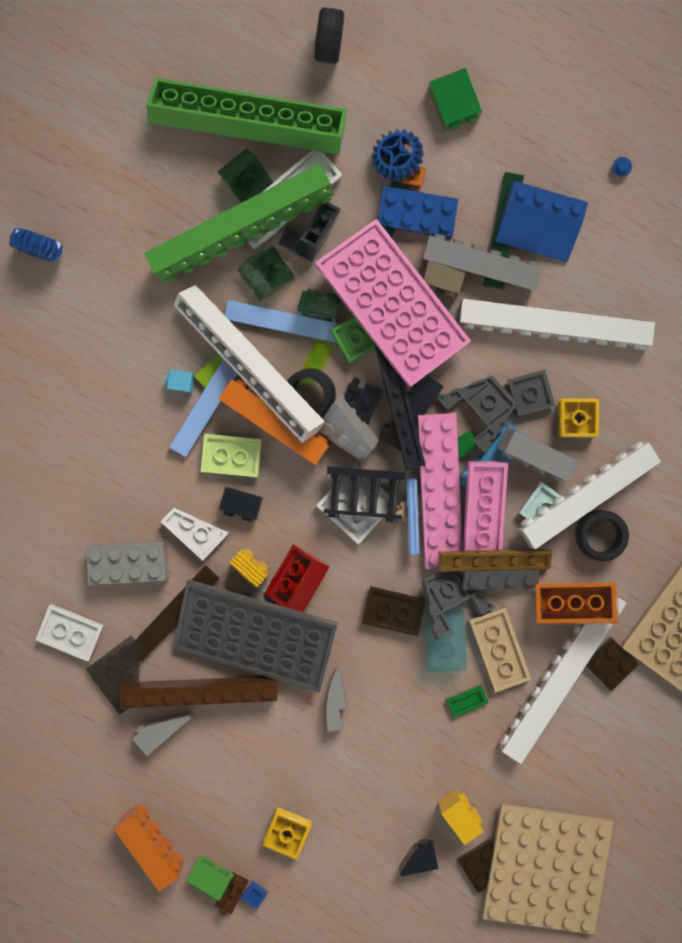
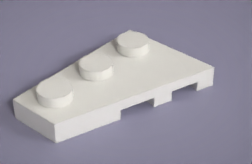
(194, 533)

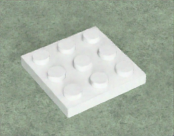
(356, 526)

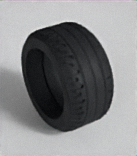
(329, 35)
(324, 381)
(621, 541)

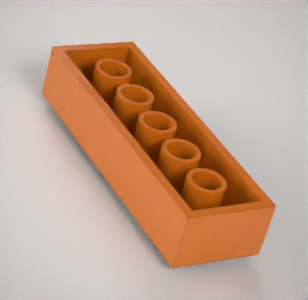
(256, 411)

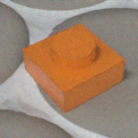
(416, 180)

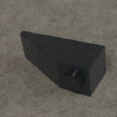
(317, 231)

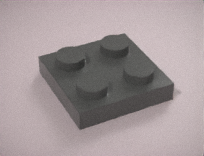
(531, 393)

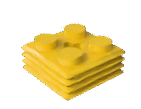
(587, 409)
(249, 567)
(291, 844)

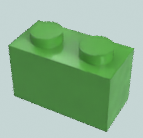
(210, 878)

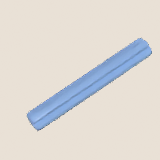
(412, 516)

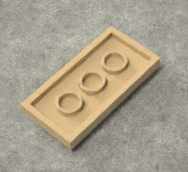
(500, 649)

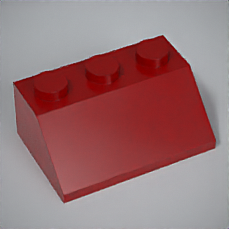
(296, 579)

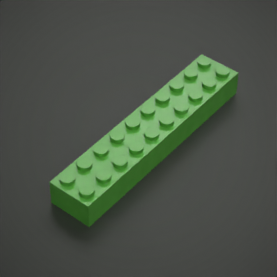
(246, 116)
(240, 223)

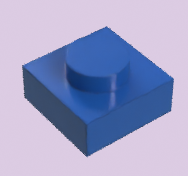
(254, 894)

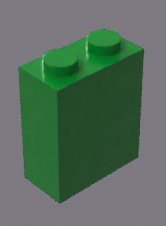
(455, 100)

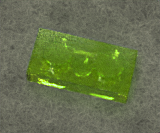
(318, 355)

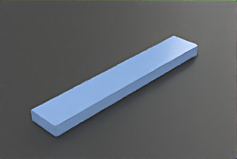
(279, 321)
(203, 409)

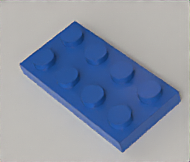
(417, 211)

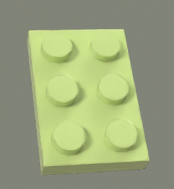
(231, 455)

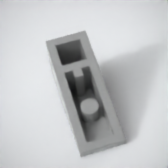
(153, 734)

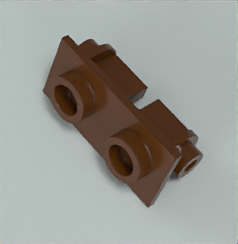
(230, 899)

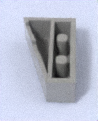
(347, 430)

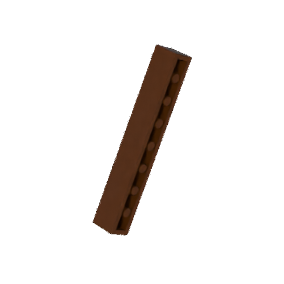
(198, 692)

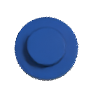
(622, 166)

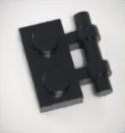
(367, 401)

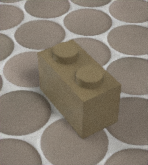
(444, 278)

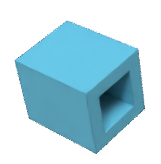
(180, 381)

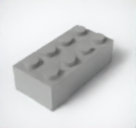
(127, 562)

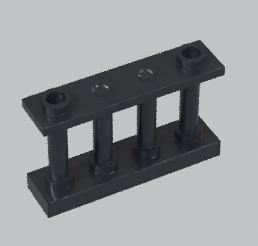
(356, 476)

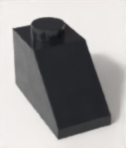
(419, 858)

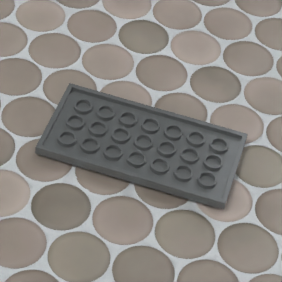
(254, 635)

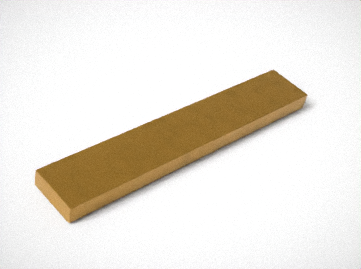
(494, 560)

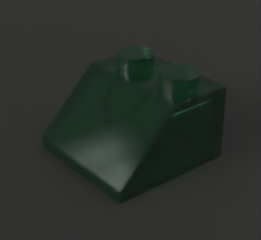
(245, 176)
(266, 273)
(319, 306)

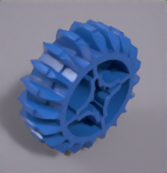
(394, 145)
(35, 245)

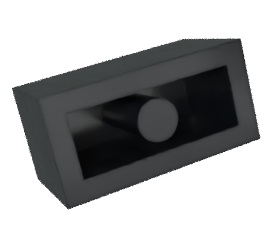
(241, 504)

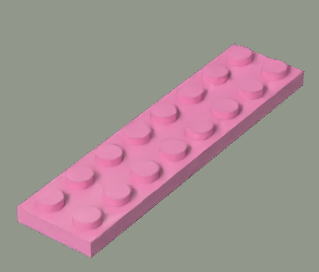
(439, 486)

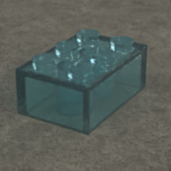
(450, 650)

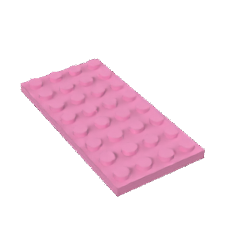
(392, 303)

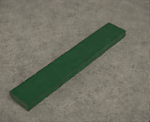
(508, 179)

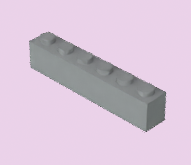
(482, 263)

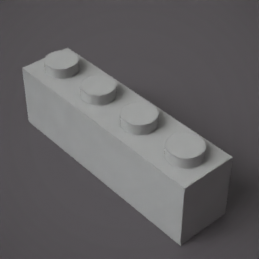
(537, 454)

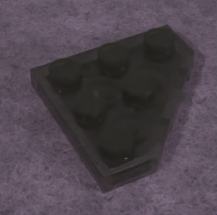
(115, 668)

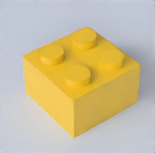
(460, 816)

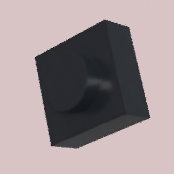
(290, 239)

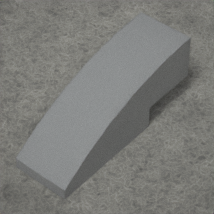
(335, 702)

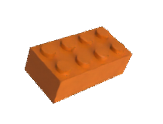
(577, 603)
(149, 847)

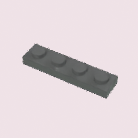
(500, 579)

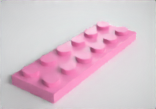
(485, 505)

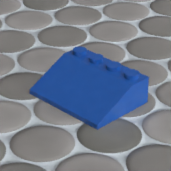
(540, 221)

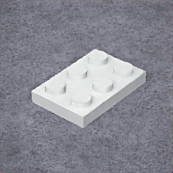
(69, 632)

